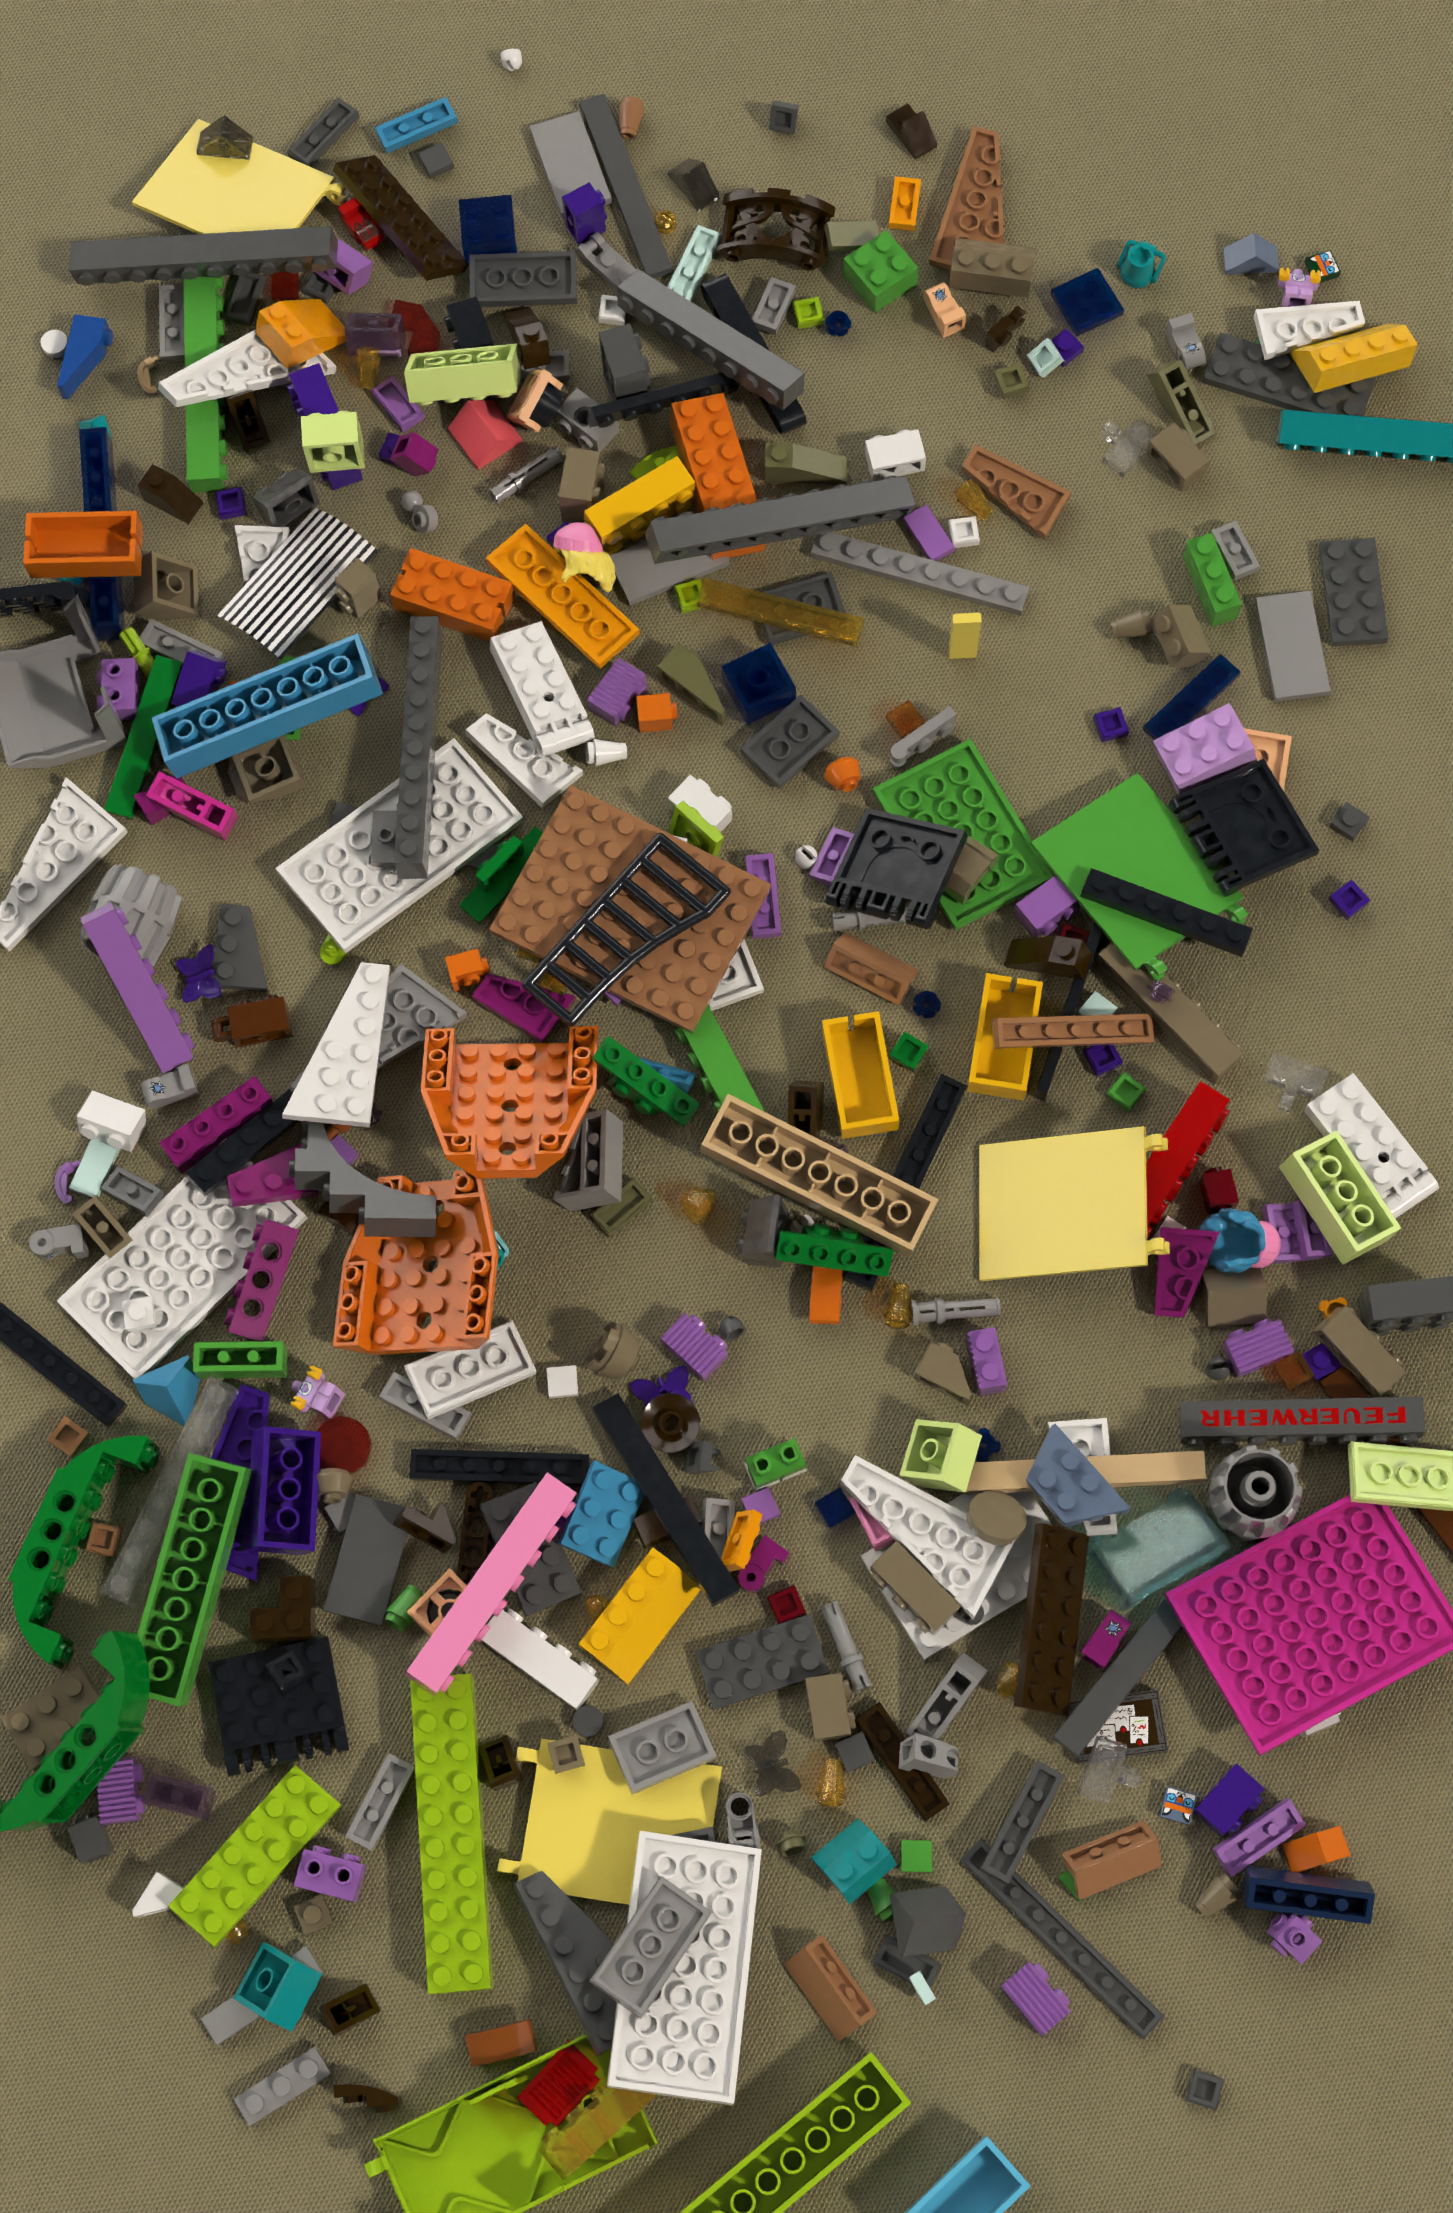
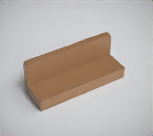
(870, 968)
(1113, 1859)
(830, 1988)

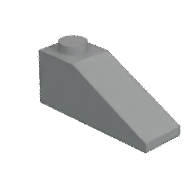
(948, 1698)

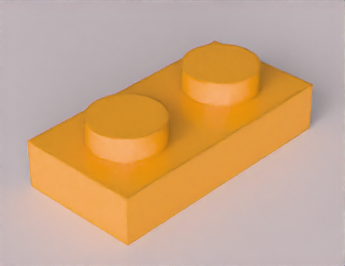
(904, 203)
(740, 1539)

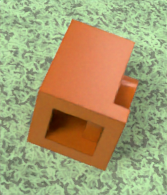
(466, 968)

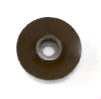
(663, 1409)

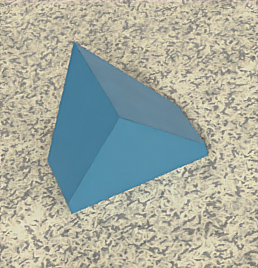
(170, 1389)

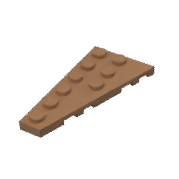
(975, 200)

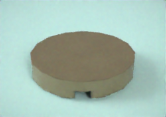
(996, 1517)

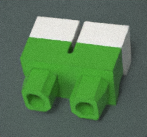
(778, 1461)

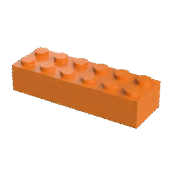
(712, 457)

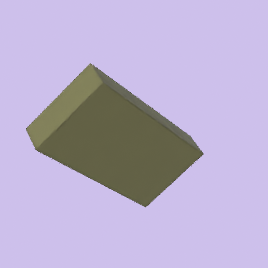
(849, 234)
(616, 1215)

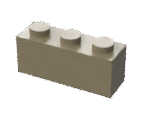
(1359, 1351)
(914, 1589)

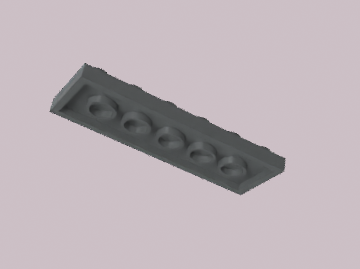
(1241, 369)

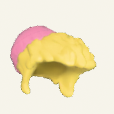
(584, 554)

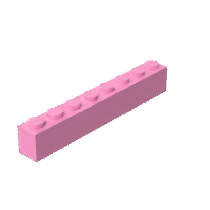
(490, 1584)

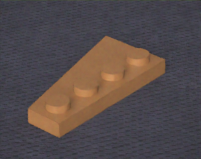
(1019, 490)

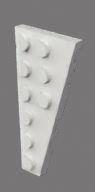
(61, 854)
(343, 1069)

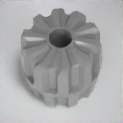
(147, 904)
(1242, 1509)

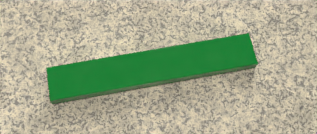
(143, 738)

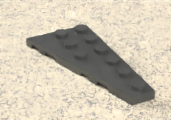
(575, 1952)

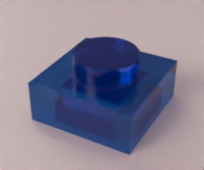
(835, 1508)

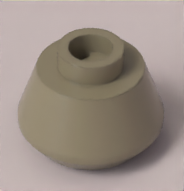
(333, 1484)

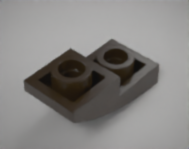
(651, 1529)
(376, 2097)

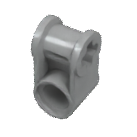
(742, 1825)

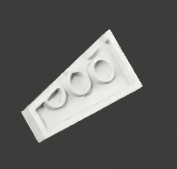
(1300, 326)
(257, 545)
(538, 776)
(1092, 1440)

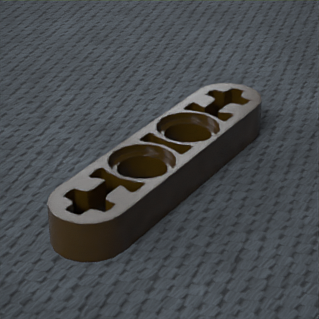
(470, 1539)

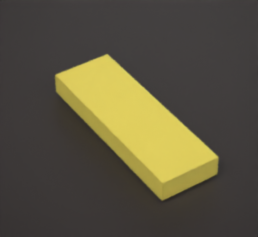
(964, 635)

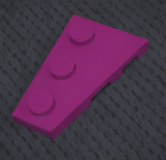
(518, 1007)

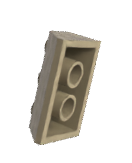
(992, 267)

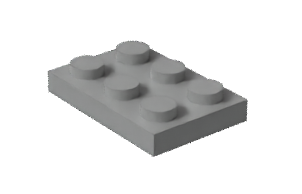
(662, 1747)

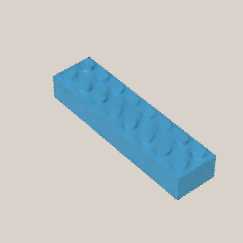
(266, 706)

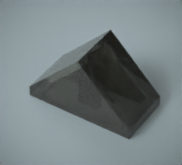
(225, 140)
(695, 183)

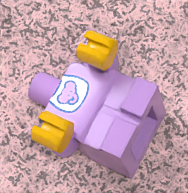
(1298, 287)
(316, 1394)

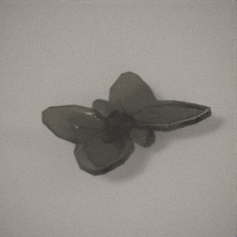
(770, 1767)

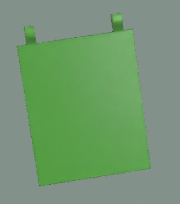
(1143, 843)

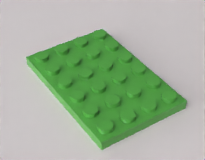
(963, 794)

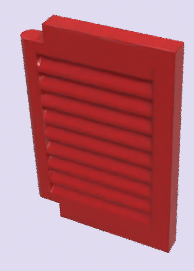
(560, 2086)

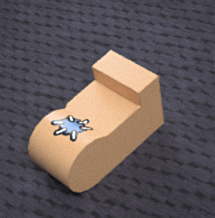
(944, 309)

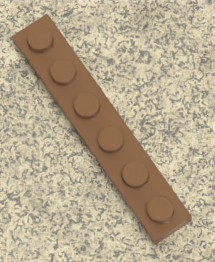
(1072, 1031)

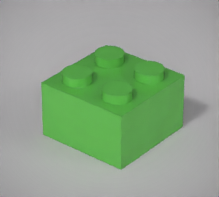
(880, 271)

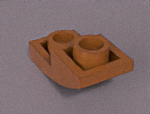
(501, 2042)

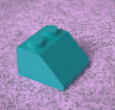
(854, 1860)
(277, 1986)

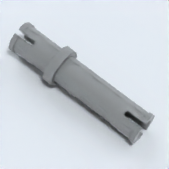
(519, 479)
(859, 920)
(845, 1645)

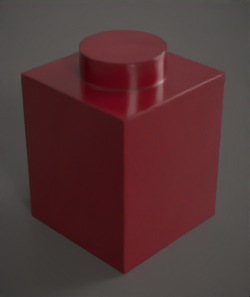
(1218, 1190)

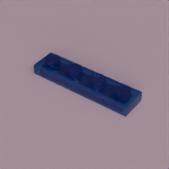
(1193, 698)

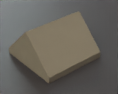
(1234, 1297)

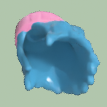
(1241, 1241)

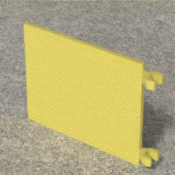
(234, 193)
(1065, 1204)
(589, 1822)

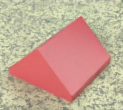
(483, 432)

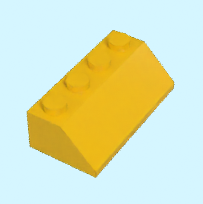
(1355, 356)
(640, 1616)

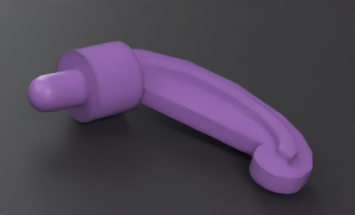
(61, 1180)

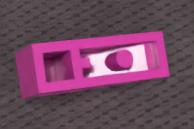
(193, 806)

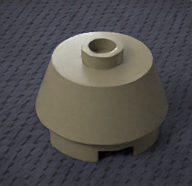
(613, 1352)

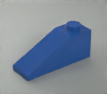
(83, 352)

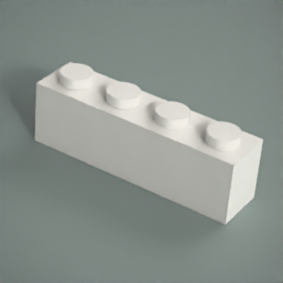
(539, 1659)

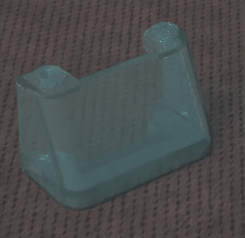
(1157, 1549)

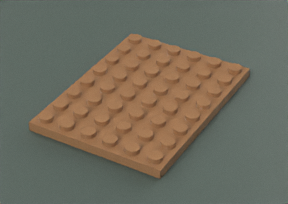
(579, 859)

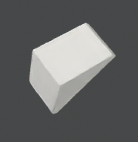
(157, 1896)

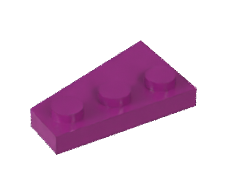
(266, 1182)
(1181, 1269)

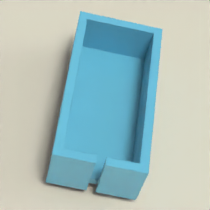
(975, 2184)

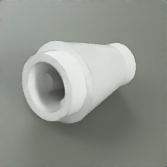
(603, 752)

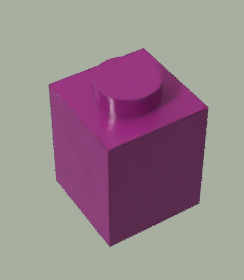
(414, 454)

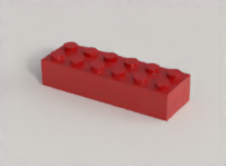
(1187, 1137)

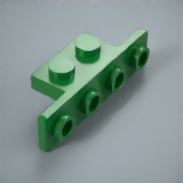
(499, 875)
(643, 1084)
(833, 1249)

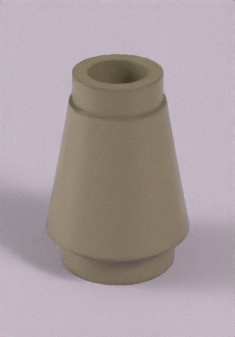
(1132, 625)
(1218, 1895)

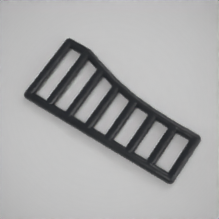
(651, 941)

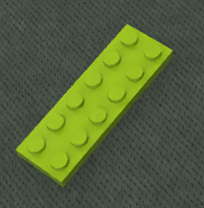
(254, 1856)

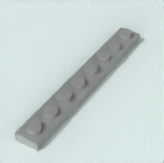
(920, 572)

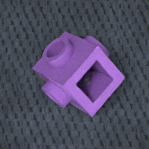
(1293, 1936)

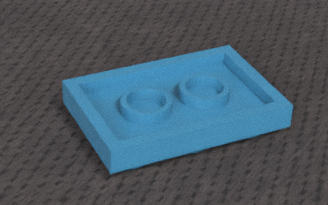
(602, 1514)

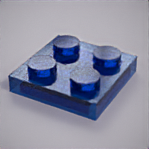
(1087, 302)

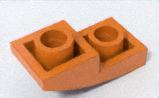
(826, 1295)

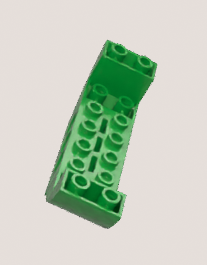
(75, 1484)
(92, 1745)

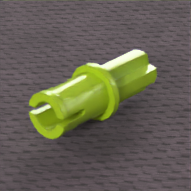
(137, 650)

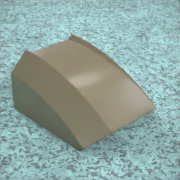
(266, 771)
(970, 869)

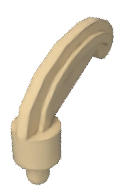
(144, 375)

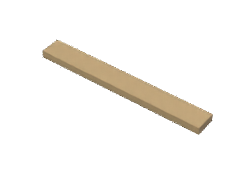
(1116, 1469)

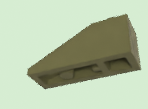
(1181, 400)
(803, 465)
(688, 677)

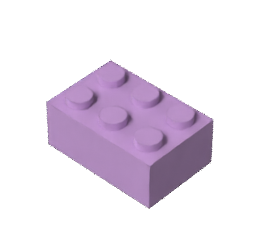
(1205, 749)

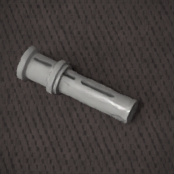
(990, 1308)

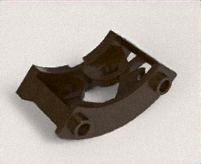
(784, 248)

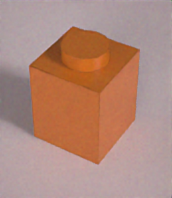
(656, 712)

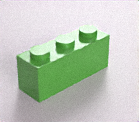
(1211, 579)
(240, 1359)

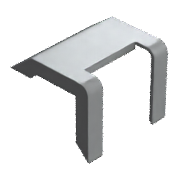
(44, 701)

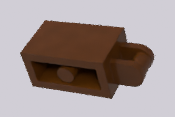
(254, 1022)

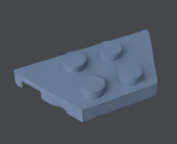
(1071, 1483)

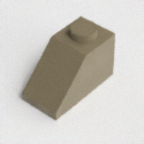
(102, 1226)
(944, 1372)

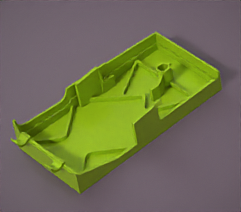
(485, 2148)

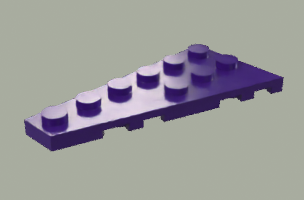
(234, 1446)

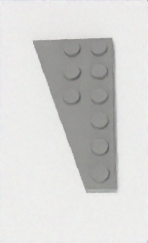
(409, 1011)

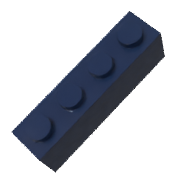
(1308, 1894)

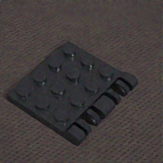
(47, 595)
(1249, 825)
(895, 864)
(257, 1714)

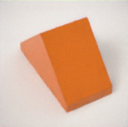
(1316, 1849)

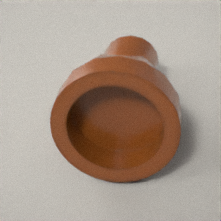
(335, 1129)

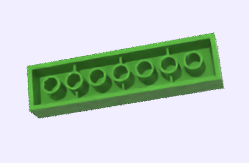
(191, 1574)

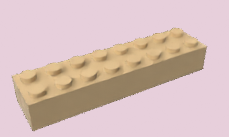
(818, 1175)

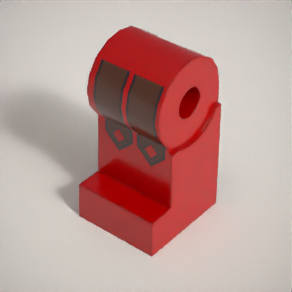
(360, 224)

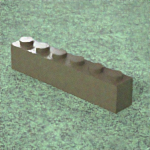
(1180, 1019)

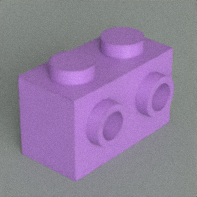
(122, 684)
(330, 1875)

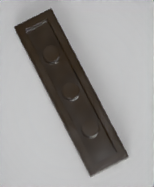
(886, 1741)

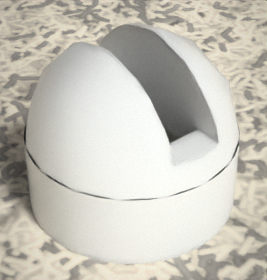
(511, 59)
(802, 860)

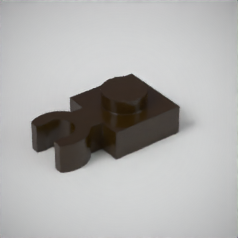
(1001, 332)

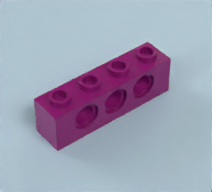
(215, 1124)
(283, 1239)

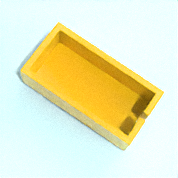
(631, 509)
(1002, 1070)
(860, 1075)

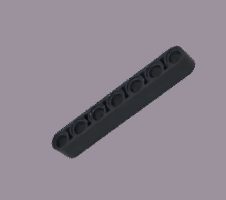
(729, 308)

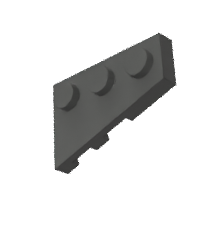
(237, 952)

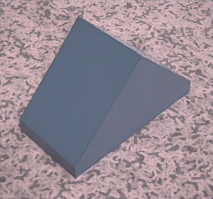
(1251, 256)

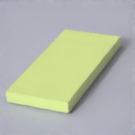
(1401, 1476)

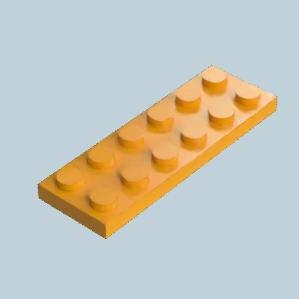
(569, 606)

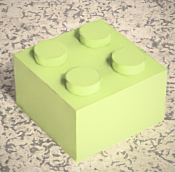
(332, 441)
(940, 1455)

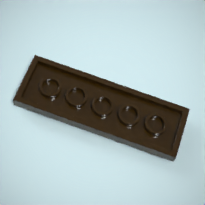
(400, 217)
(1051, 1620)

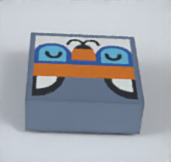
(1178, 1805)

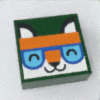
(1325, 263)

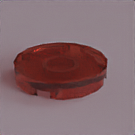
(344, 1444)

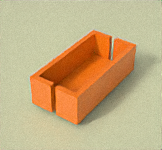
(83, 544)
(454, 593)

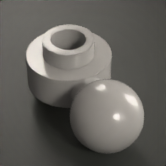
(424, 516)

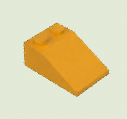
(299, 330)

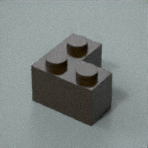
(293, 1619)

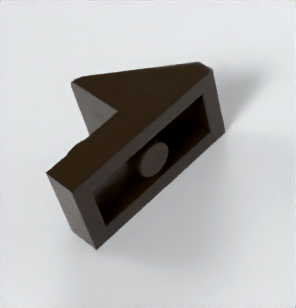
(912, 130)
(433, 1530)

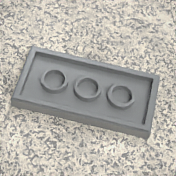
(568, 156)
(644, 579)
(1292, 646)
(650, 1947)

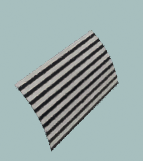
(296, 582)

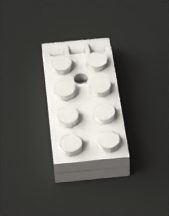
(534, 678)
(1370, 1135)

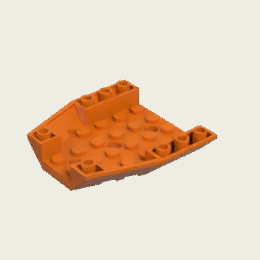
(471, 1088)
(389, 1283)

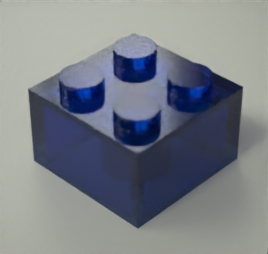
(487, 225)
(758, 683)

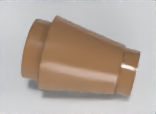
(631, 113)

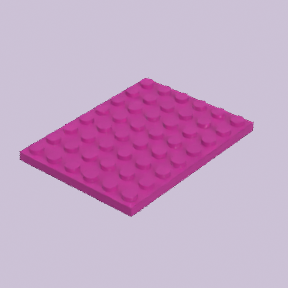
(1314, 1619)

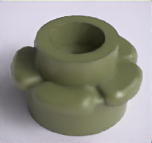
(791, 1842)

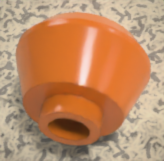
(843, 774)

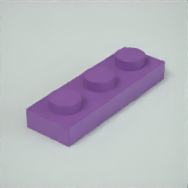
(768, 919)
(1258, 1837)

